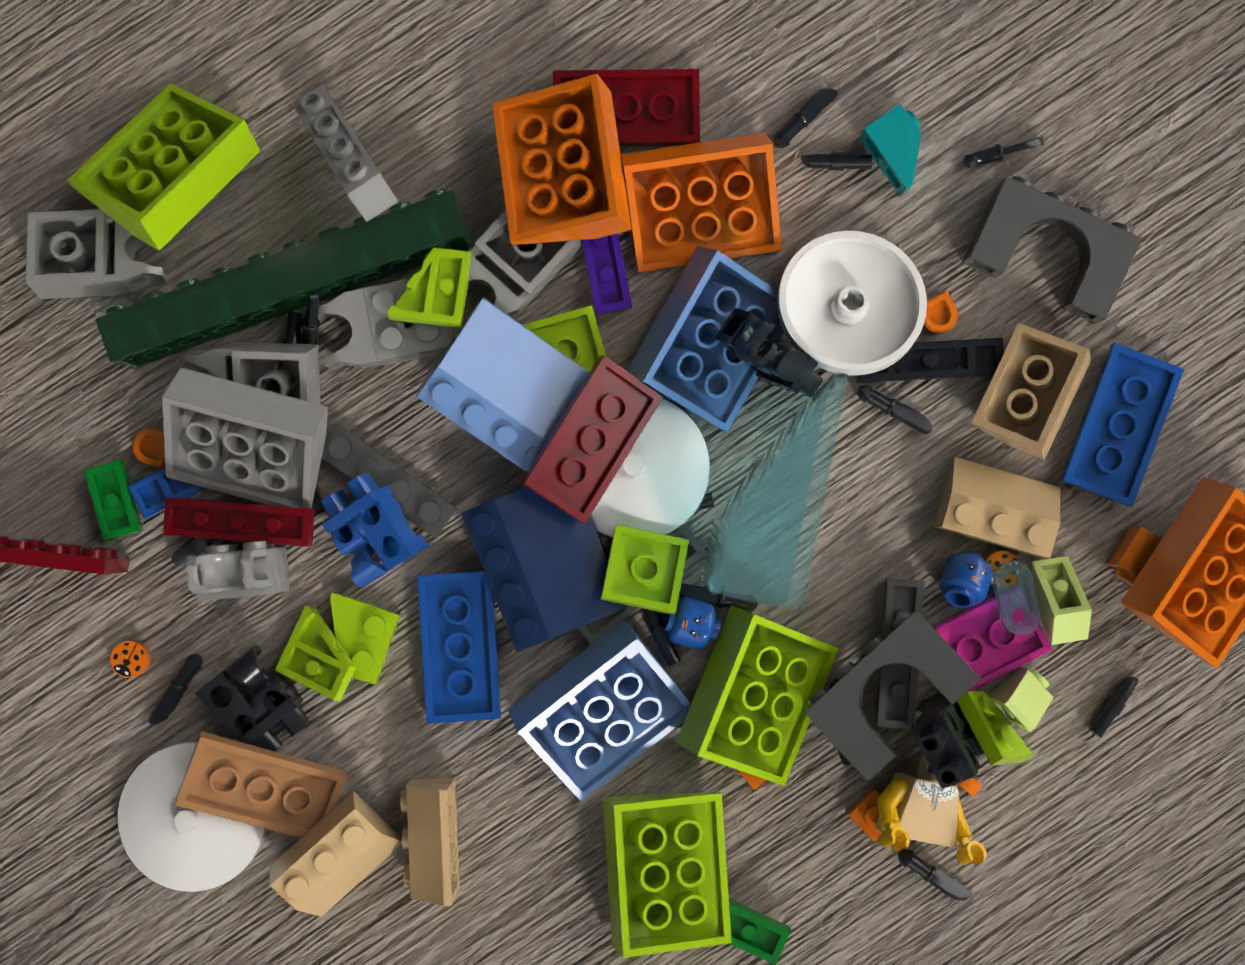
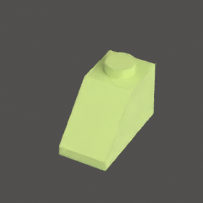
(1061, 600)
(1022, 697)

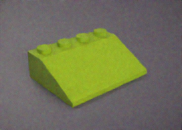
(166, 165)
(756, 696)
(666, 872)

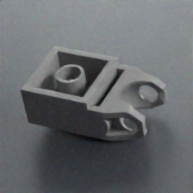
(84, 256)
(513, 273)
(374, 336)
(259, 363)
(235, 573)

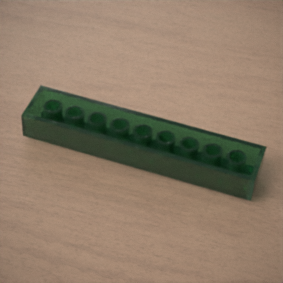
(281, 281)

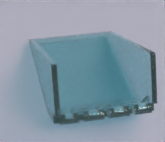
(770, 523)

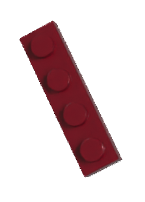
(238, 521)

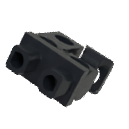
(775, 362)
(255, 714)
(941, 741)

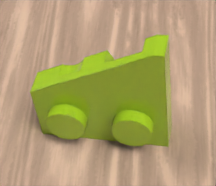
(437, 291)
(363, 633)
(316, 657)
(992, 730)

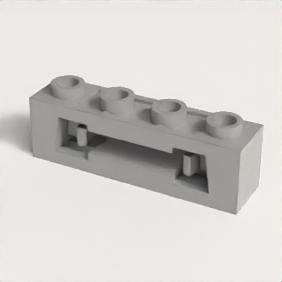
(344, 153)

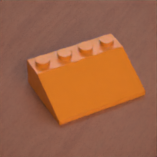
(561, 163)
(702, 196)
(1197, 575)

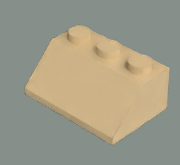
(1032, 390)
(1000, 508)
(431, 840)
(333, 857)

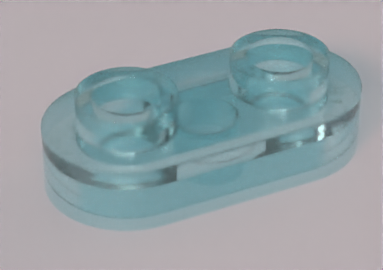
(1019, 596)

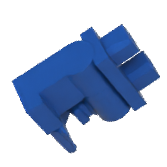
(373, 520)

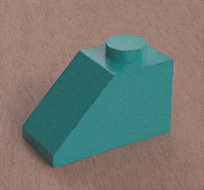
(894, 146)

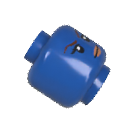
(965, 579)
(692, 623)

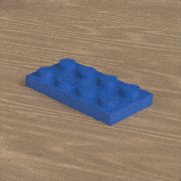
(1121, 424)
(459, 647)

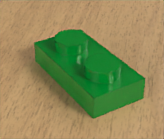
(113, 500)
(757, 932)

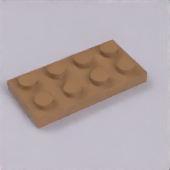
(258, 786)

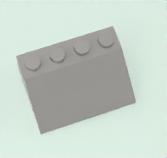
(242, 439)

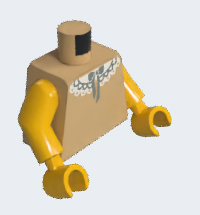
(925, 812)

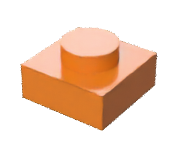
(866, 814)

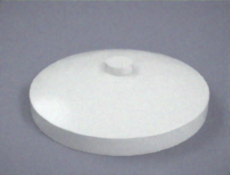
(852, 302)
(660, 477)
(175, 843)

